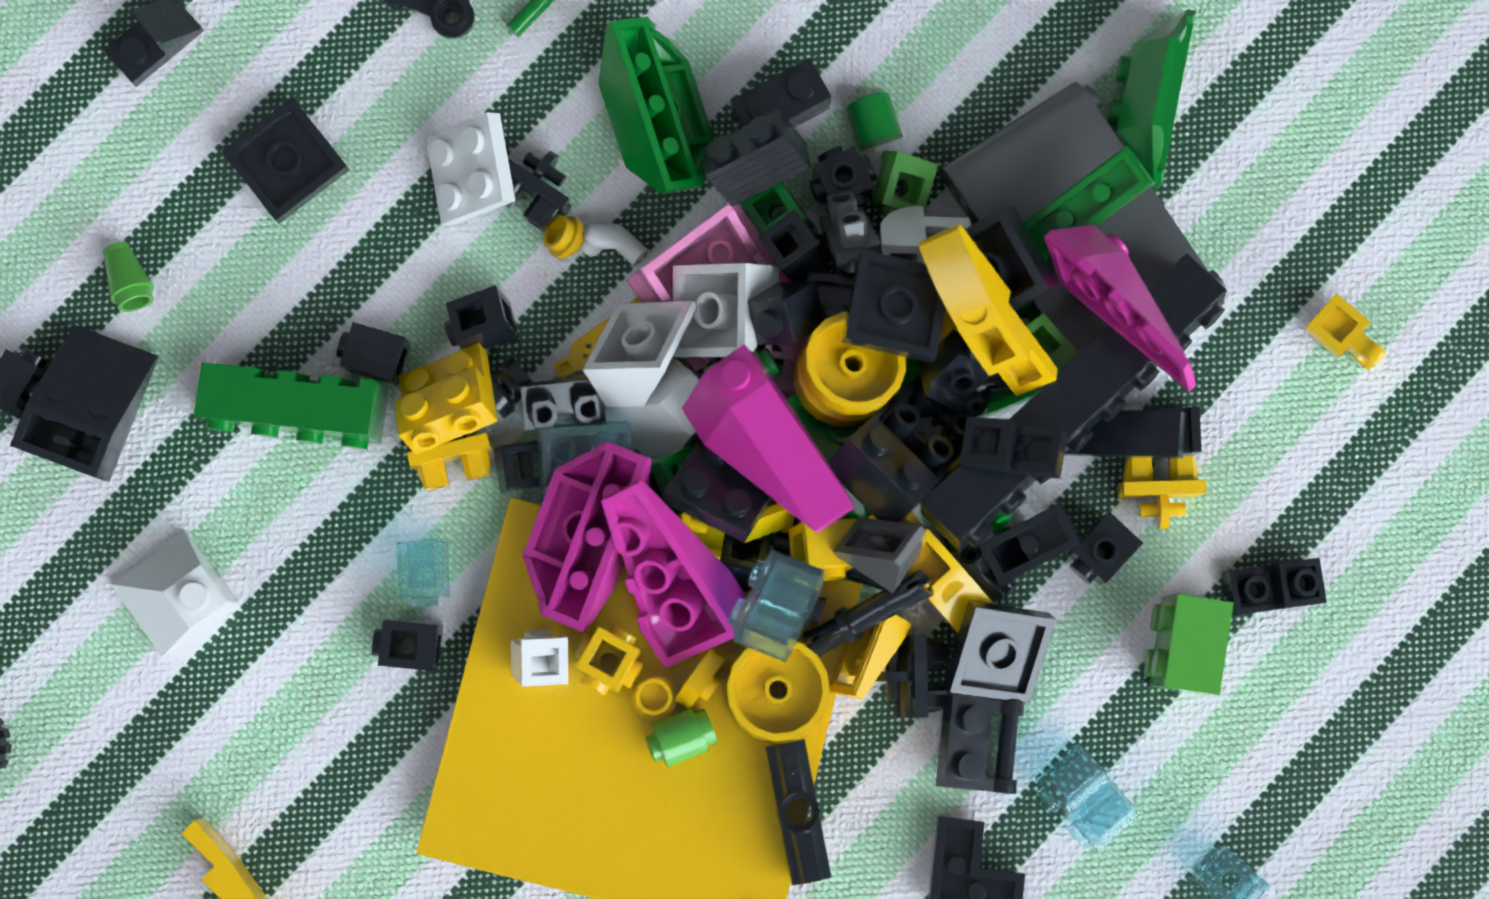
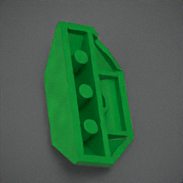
(1151, 92)
(653, 106)

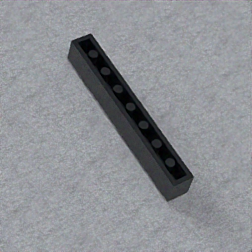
(1080, 397)

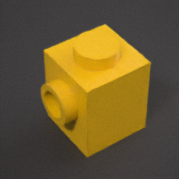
(818, 548)

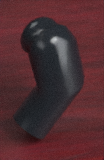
(978, 570)

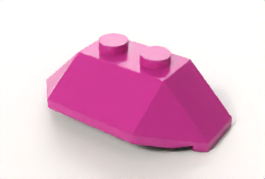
(571, 543)

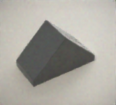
(882, 549)

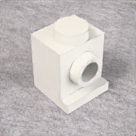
(539, 659)

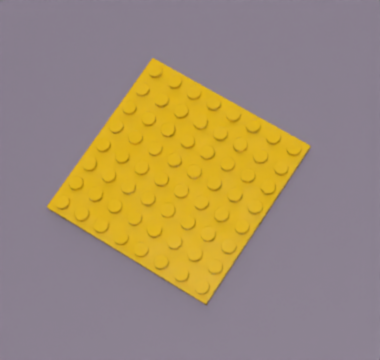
(562, 777)

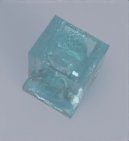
(1214, 864)

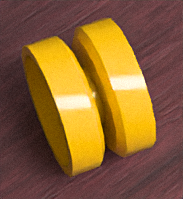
(844, 381)
(774, 718)

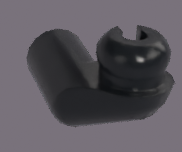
(978, 401)

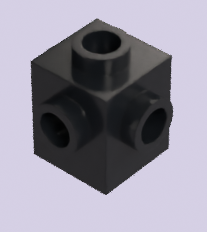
(836, 161)

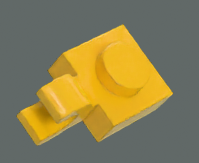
(1341, 328)
(704, 678)

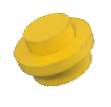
(564, 236)
(654, 697)

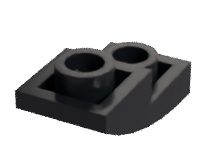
(1274, 586)

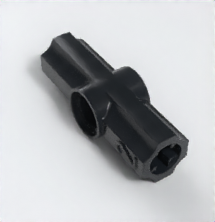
(805, 842)

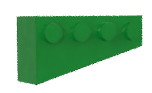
(291, 404)

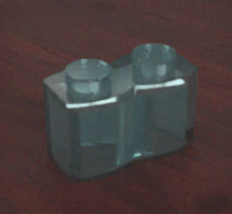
(776, 605)
(1087, 799)

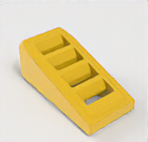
(868, 657)

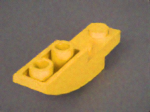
(981, 311)
(949, 580)

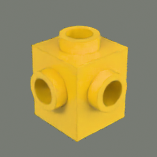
(592, 650)

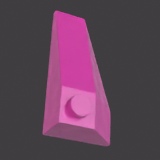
(1106, 281)
(758, 434)
(675, 578)

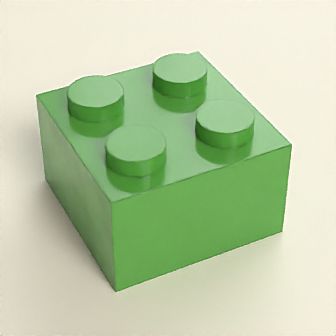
(1189, 644)

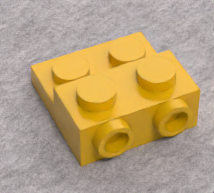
(445, 399)

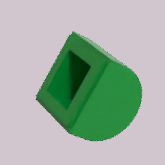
(874, 120)

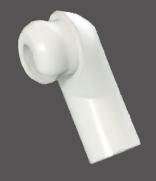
(612, 237)

